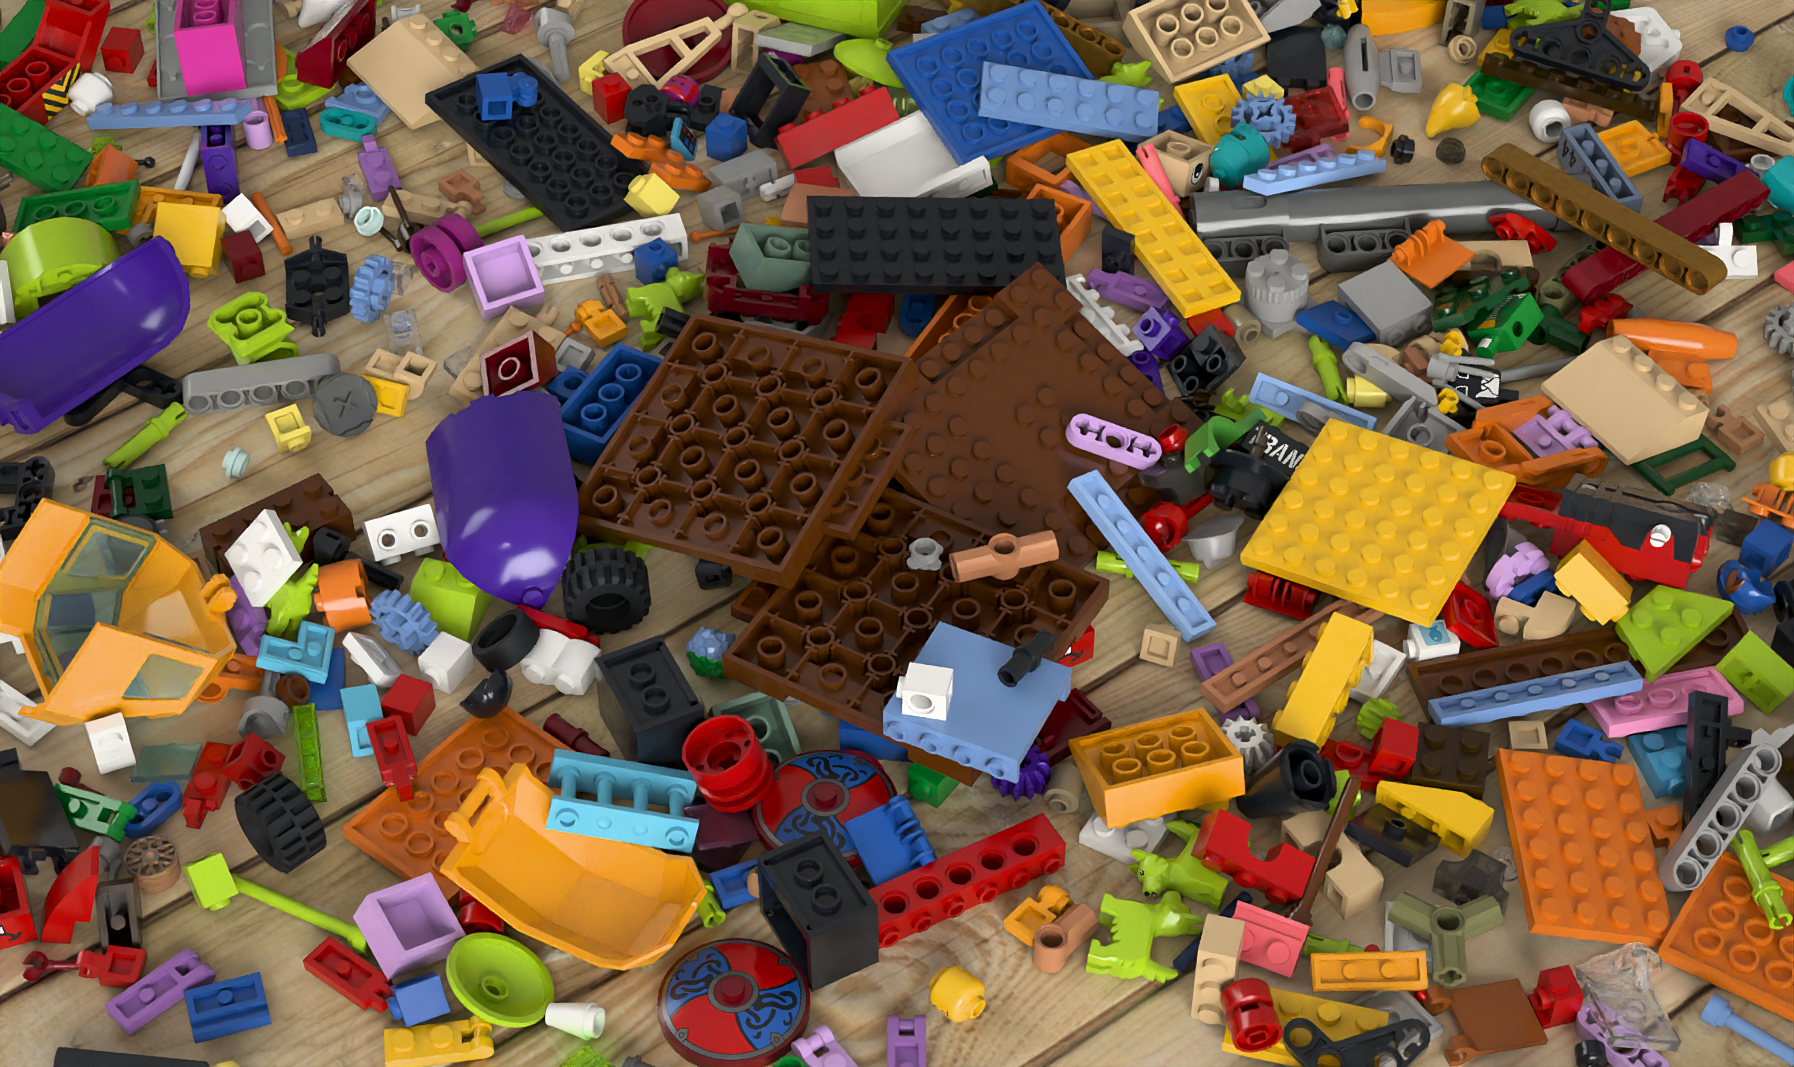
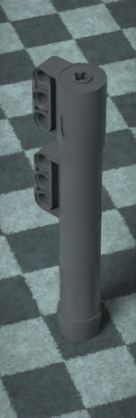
(1351, 221)

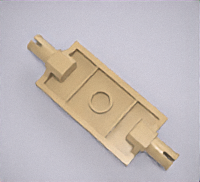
(513, 324)

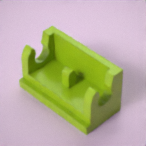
(1758, 672)

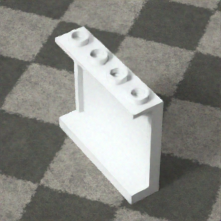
(908, 162)

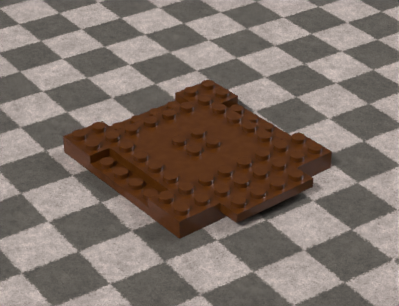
(998, 413)
(751, 448)
(867, 615)

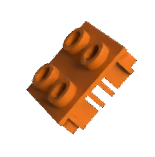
(1430, 255)
(1765, 501)

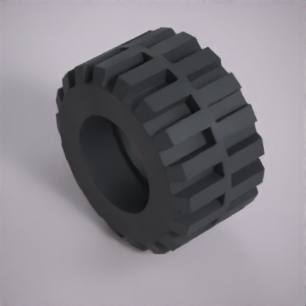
(606, 589)
(280, 822)

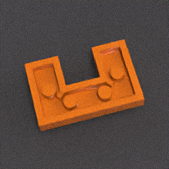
(665, 162)

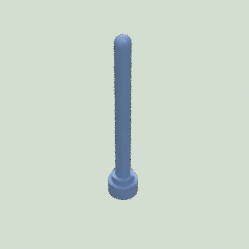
(1721, 1014)

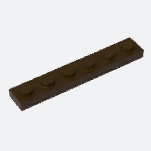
(1578, 88)

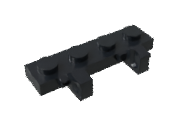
(1707, 741)

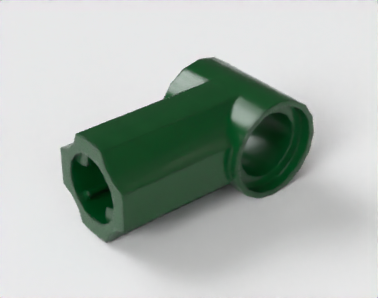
(1559, 332)

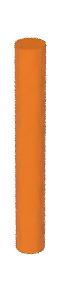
(277, 233)

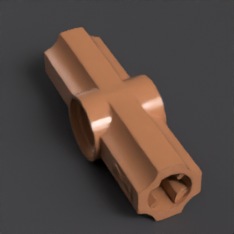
(1004, 556)

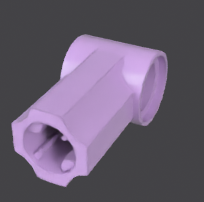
(257, 125)

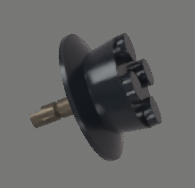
(1245, 479)

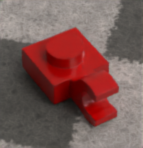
(118, 968)

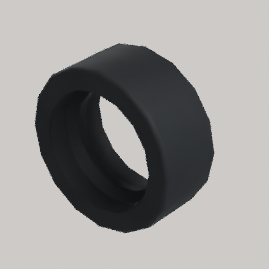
(506, 640)

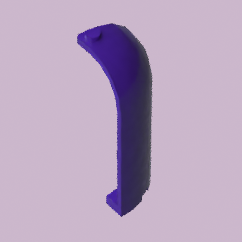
(91, 336)
(505, 494)

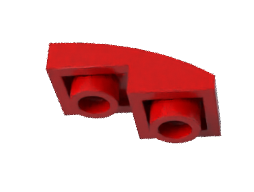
(1515, 227)

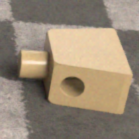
(744, 50)

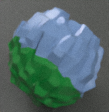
(706, 651)

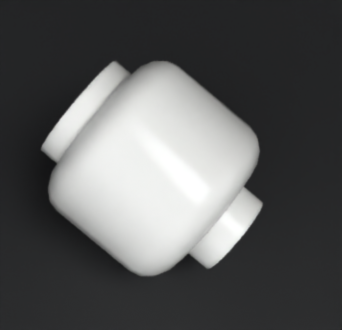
(90, 92)
(1548, 119)

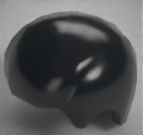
(489, 696)

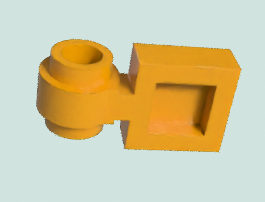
(599, 324)
(1030, 915)

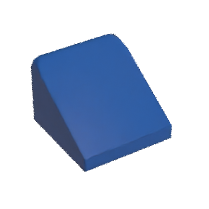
(1495, 17)

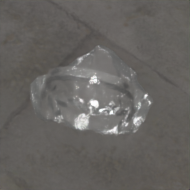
(1706, 493)

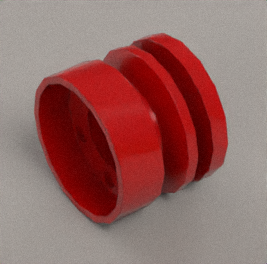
(728, 763)

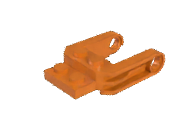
(1492, 445)

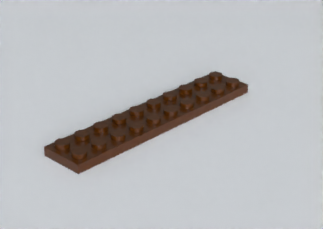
(1552, 657)

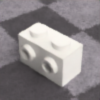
(400, 530)

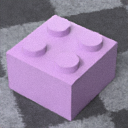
(503, 277)
(408, 925)

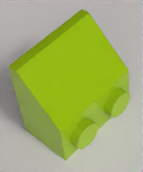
(450, 599)

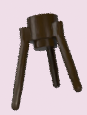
(405, 230)

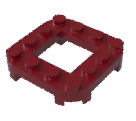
(724, 296)

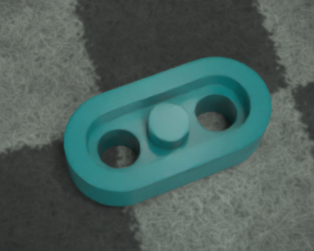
(347, 123)

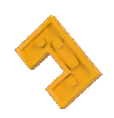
(150, 196)

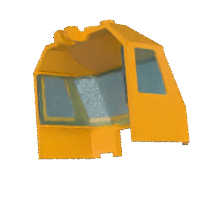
(111, 617)

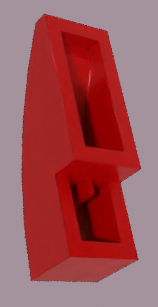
(70, 898)

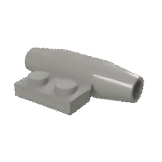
(1368, 69)

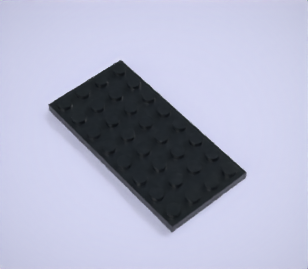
(545, 150)
(929, 244)

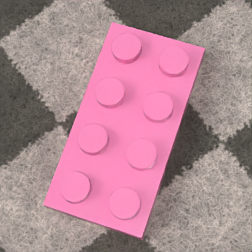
(1661, 702)

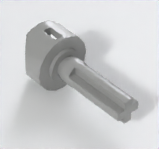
(554, 31)
(265, 713)

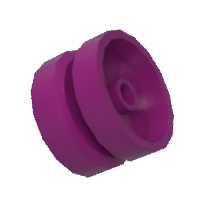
(440, 250)

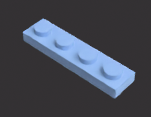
(1288, 399)

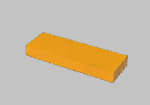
(1368, 971)

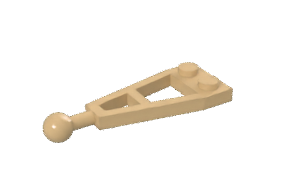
(635, 73)
(1714, 95)

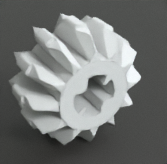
(1251, 741)

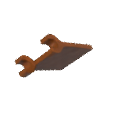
(1489, 1018)

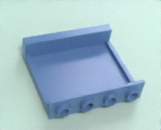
(986, 720)

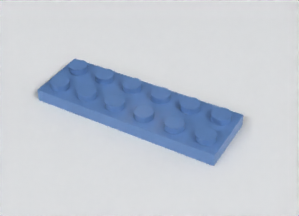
(1068, 103)

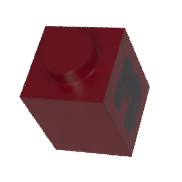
(242, 256)

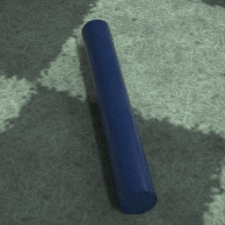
(1190, 953)

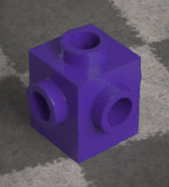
(1160, 333)

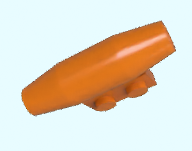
(1678, 346)

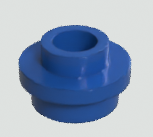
(1739, 38)

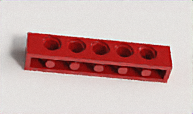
(967, 878)

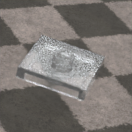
(1630, 1017)

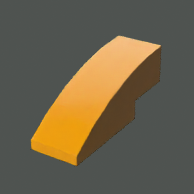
(1400, 15)

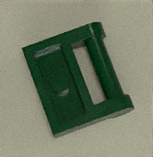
(150, 492)

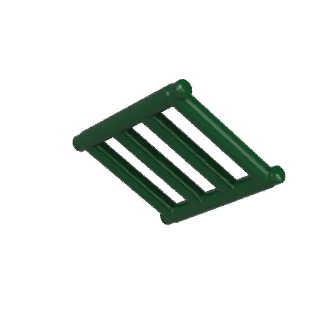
(1667, 487)

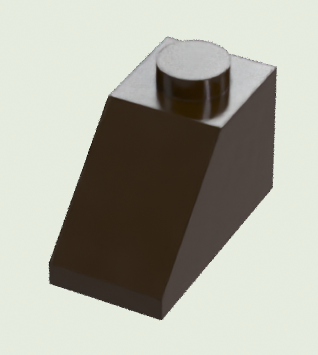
(119, 913)

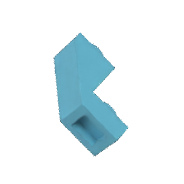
(360, 707)

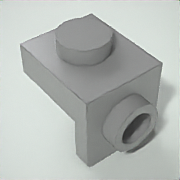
(573, 354)

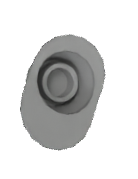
(1214, 539)
(1500, 542)

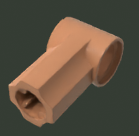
(1059, 939)

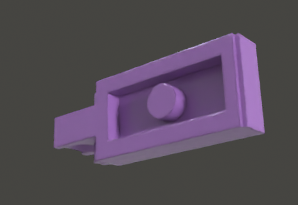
(377, 169)
(1128, 290)
(246, 620)

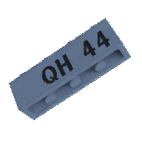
(1584, 151)

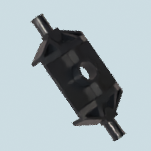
(312, 273)

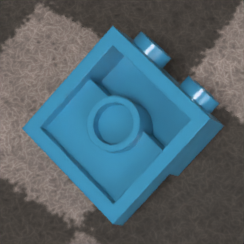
(1661, 759)

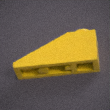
(1449, 814)

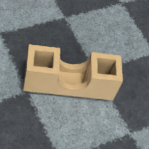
(1494, 256)
(1353, 881)
(1216, 966)

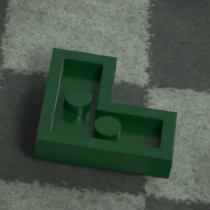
(1774, 228)

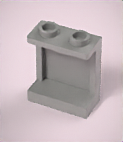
(1387, 303)

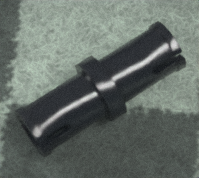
(1026, 658)

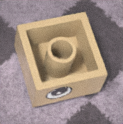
(1183, 160)

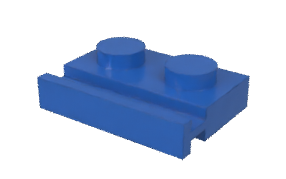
(227, 1007)

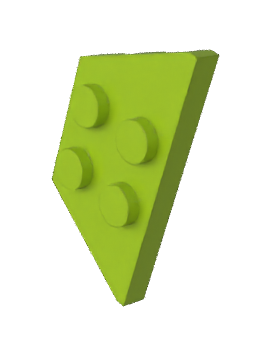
(1669, 626)

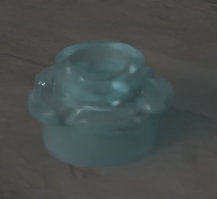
(1333, 37)

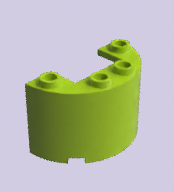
(55, 258)

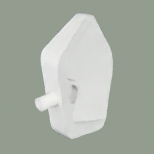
(1658, 42)

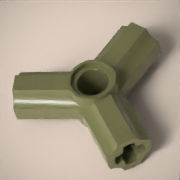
(1446, 930)

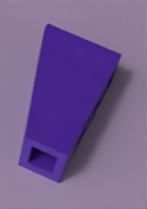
(220, 161)

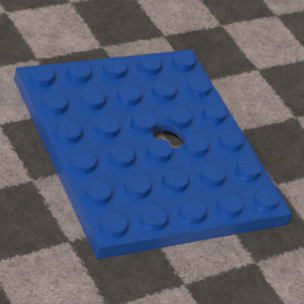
(946, 77)

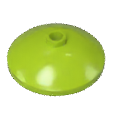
(868, 59)
(499, 979)

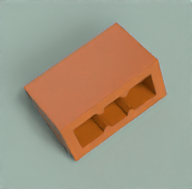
(110, 167)

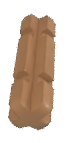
(612, 297)

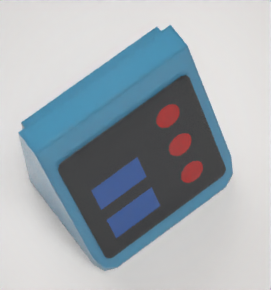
(683, 140)

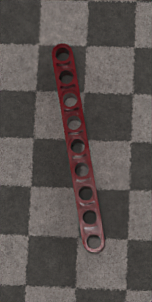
(1691, 221)

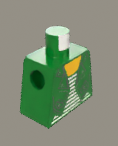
(1505, 325)

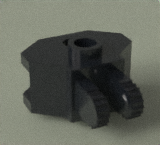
(655, 113)

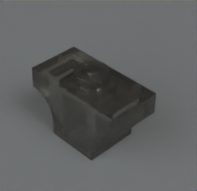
(1174, 480)
(1471, 879)

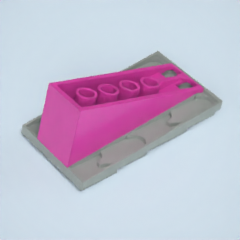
(215, 49)

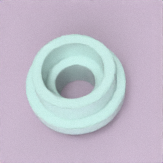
(369, 220)
(236, 462)

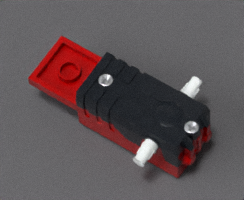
(1627, 526)

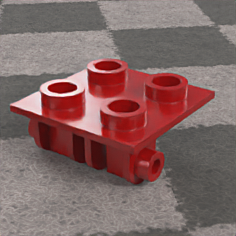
(1281, 595)

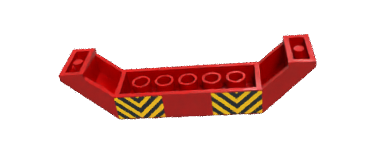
(60, 53)

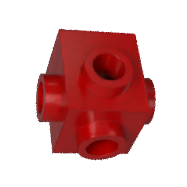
(251, 761)

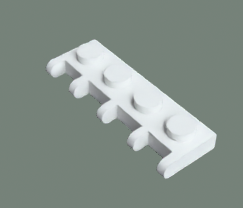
(1101, 317)

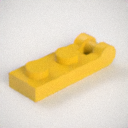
(438, 1043)

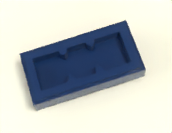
(298, 132)

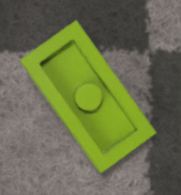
(1239, 408)

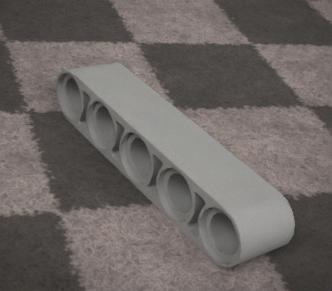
(256, 383)
(1733, 812)

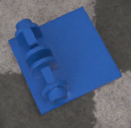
(890, 840)

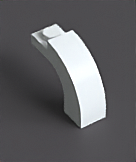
(110, 743)
(1776, 804)

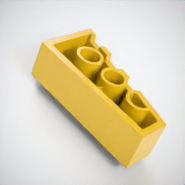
(1325, 682)

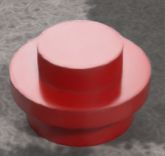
(1173, 438)

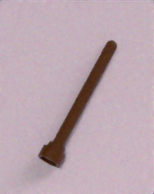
(1301, 912)

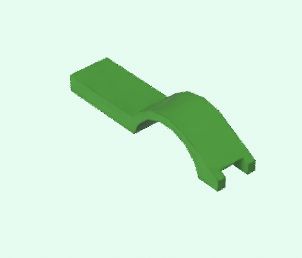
(1217, 434)

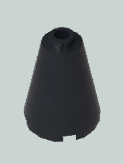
(1289, 783)

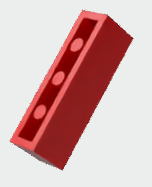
(835, 128)

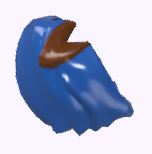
(1744, 588)

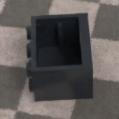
(647, 703)
(818, 908)

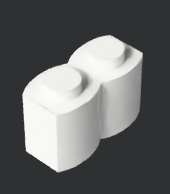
(561, 662)

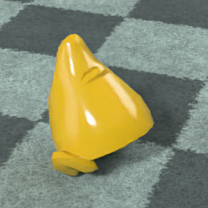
(1452, 110)

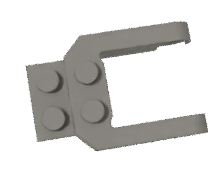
(1416, 420)

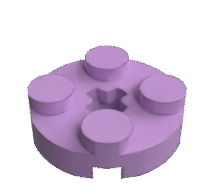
(1515, 570)

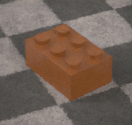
(826, 84)

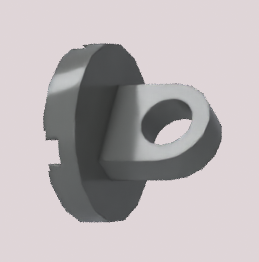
(344, 404)

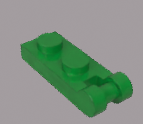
(92, 811)

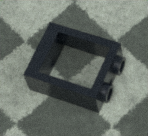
(764, 76)

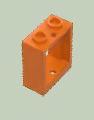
(1022, 172)

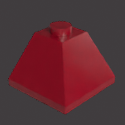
(518, 365)

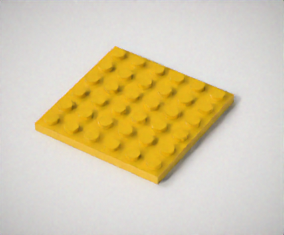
(1379, 521)

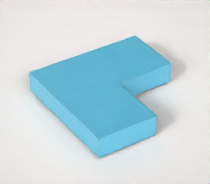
(306, 657)

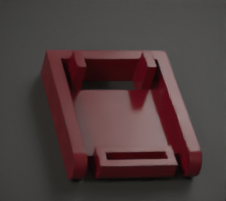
(1068, 721)

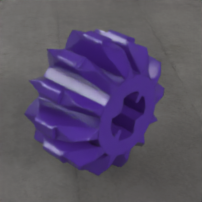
(1033, 776)

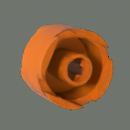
(344, 595)

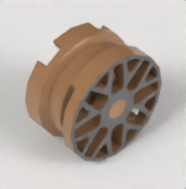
(153, 865)

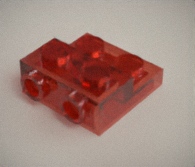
(1317, 117)

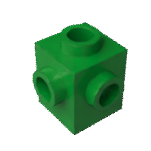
(455, 21)

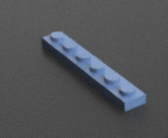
(169, 114)
(1535, 695)

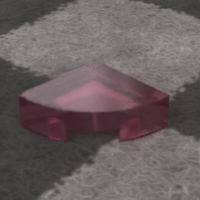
(516, 20)

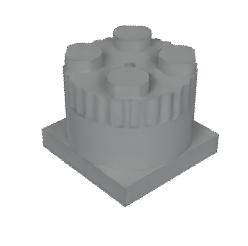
(1276, 291)

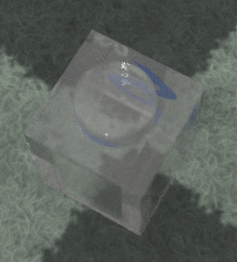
(403, 332)

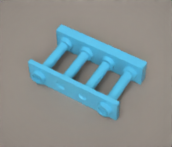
(627, 781)

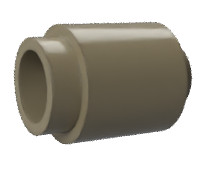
(1245, 324)
(1064, 787)

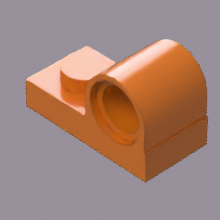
(236, 674)

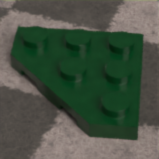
(1459, 305)

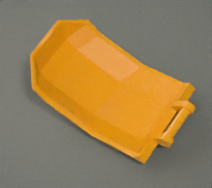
(570, 890)

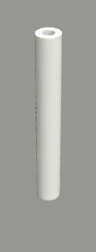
(189, 163)

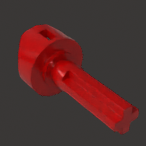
(1683, 84)
(1169, 522)

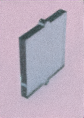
(166, 763)

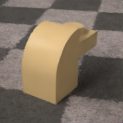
(1549, 618)

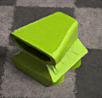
(253, 329)

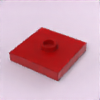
(1470, 617)

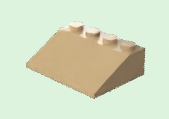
(1192, 34)
(407, 64)
(1627, 400)

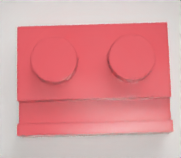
(1271, 939)

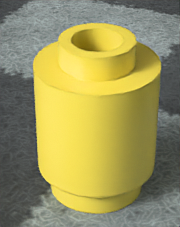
(1365, 394)

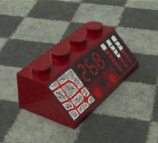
(340, 38)

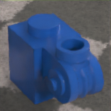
(498, 91)

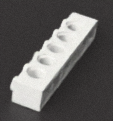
(603, 248)

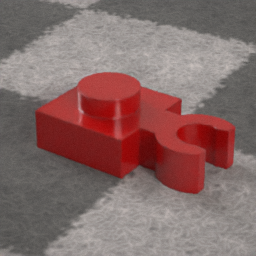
(1683, 184)

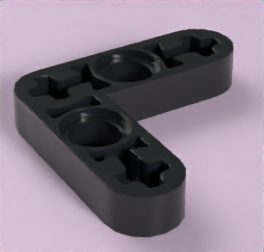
(149, 393)
(18, 515)

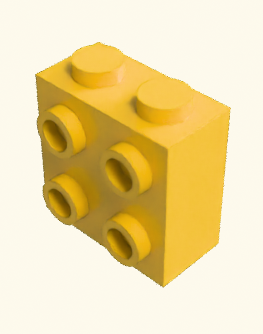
(193, 234)
(1594, 584)

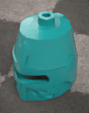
(1236, 157)
(1781, 182)

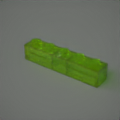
(309, 753)

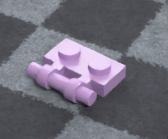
(1542, 437)

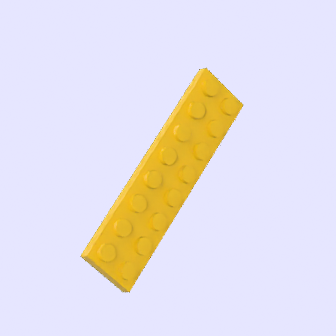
(1162, 236)

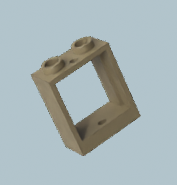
(1101, 8)

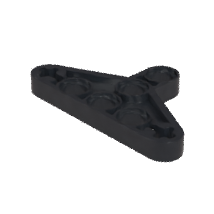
(1568, 39)
(1359, 1049)

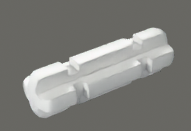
(780, 187)

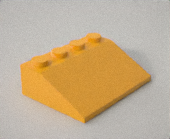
(1158, 767)

